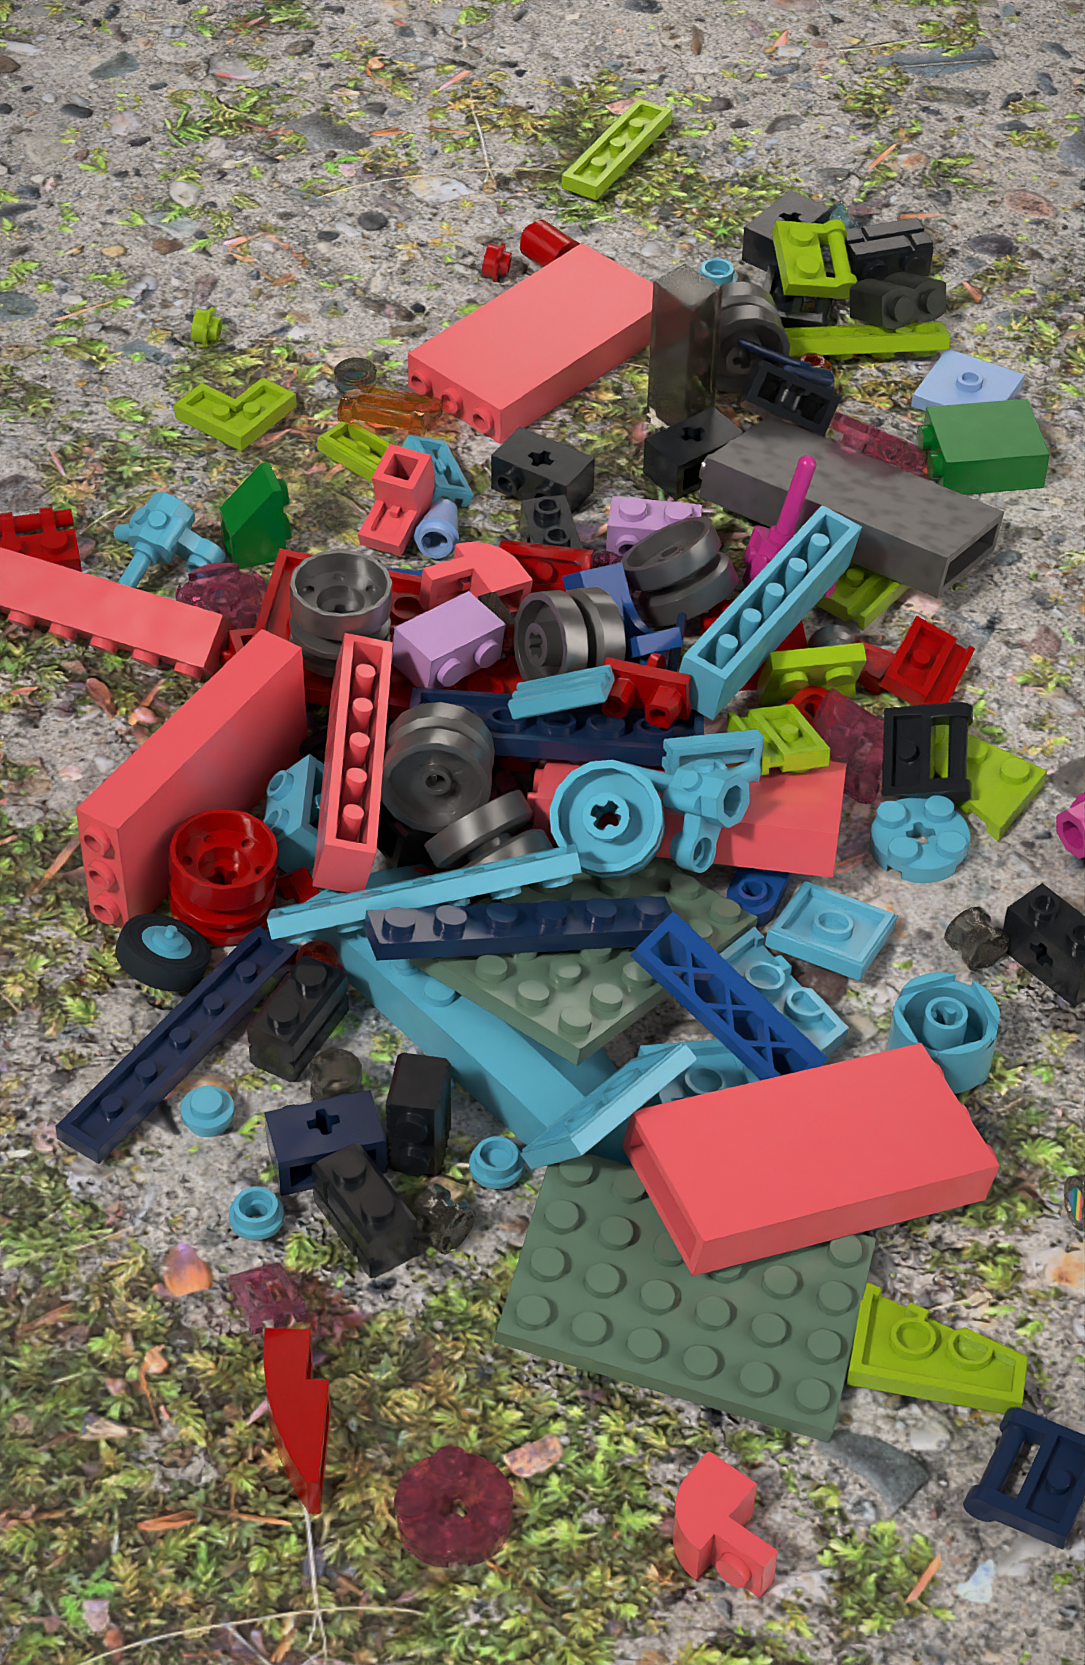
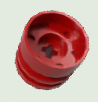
(223, 874)

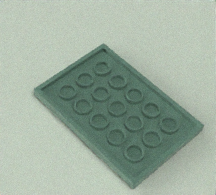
(589, 995)
(616, 1299)

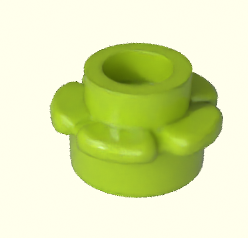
(206, 326)

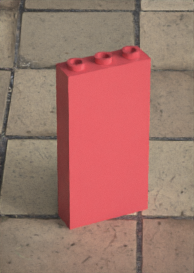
(536, 343)
(203, 758)
(785, 828)
(808, 1157)

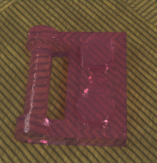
(841, 726)

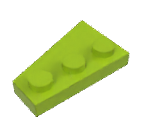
(920, 1358)

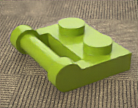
(802, 261)
(824, 667)

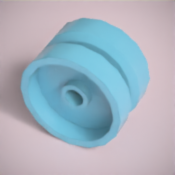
(605, 789)

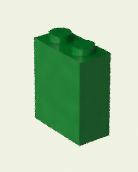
(984, 447)

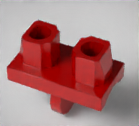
(650, 689)

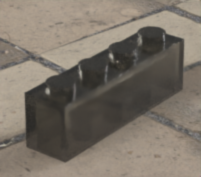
(683, 346)

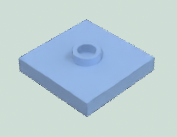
(966, 380)

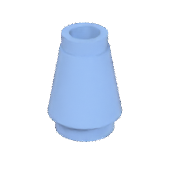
(438, 530)

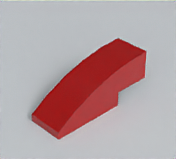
(297, 1411)

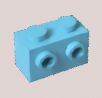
(294, 812)

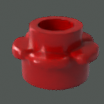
(496, 261)

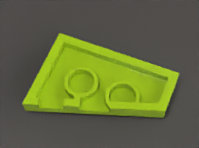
(999, 781)

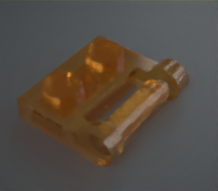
(390, 408)

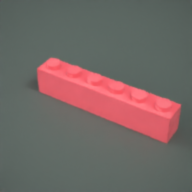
(112, 616)
(353, 765)

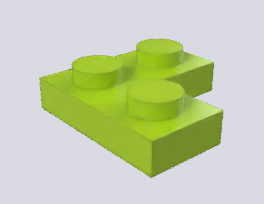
(239, 419)

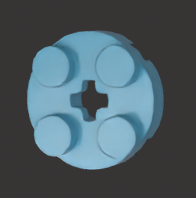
(929, 818)

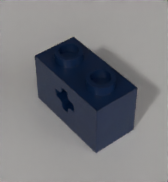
(317, 1129)

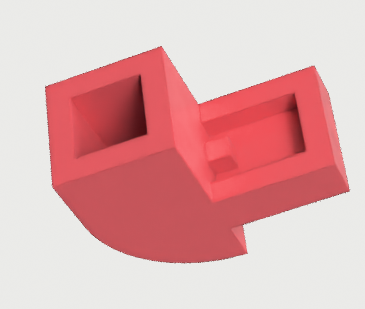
(403, 498)
(479, 570)
(710, 1530)

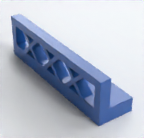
(725, 1001)

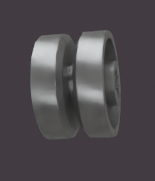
(750, 315)
(679, 571)
(567, 632)
(436, 766)
(486, 837)

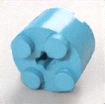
(953, 1024)

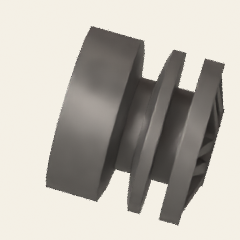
(337, 596)

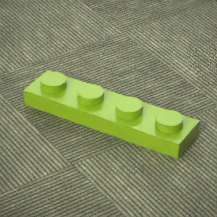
(616, 149)
(845, 341)

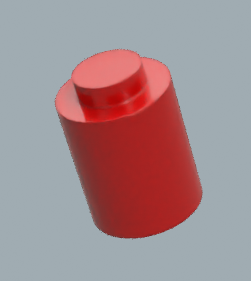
(544, 243)

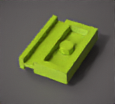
(862, 595)
(787, 738)

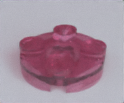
(224, 580)
(456, 1539)

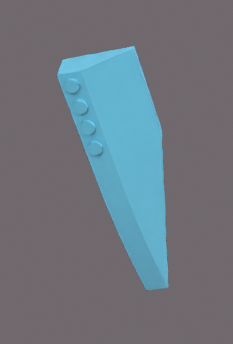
(489, 1058)

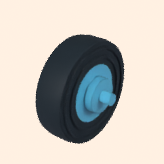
(162, 952)

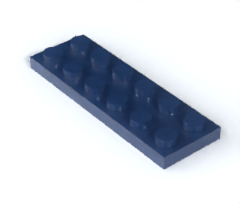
(566, 735)

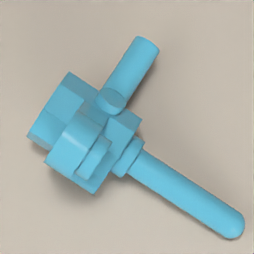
(159, 534)
(707, 800)

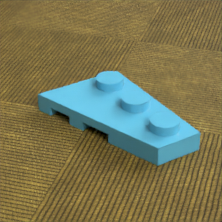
(797, 1003)

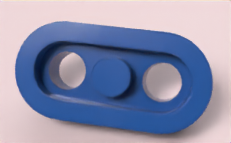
(765, 891)

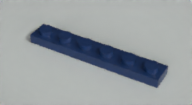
(513, 927)
(176, 1045)

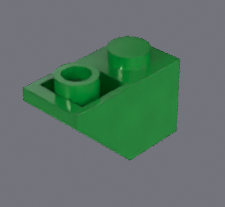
(255, 519)

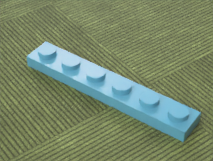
(454, 888)

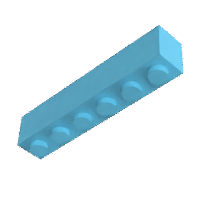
(768, 610)

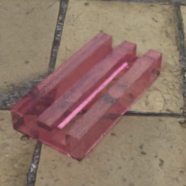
(269, 1308)

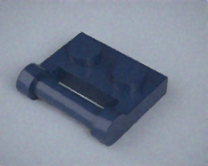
(1053, 1485)

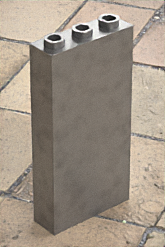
(908, 523)

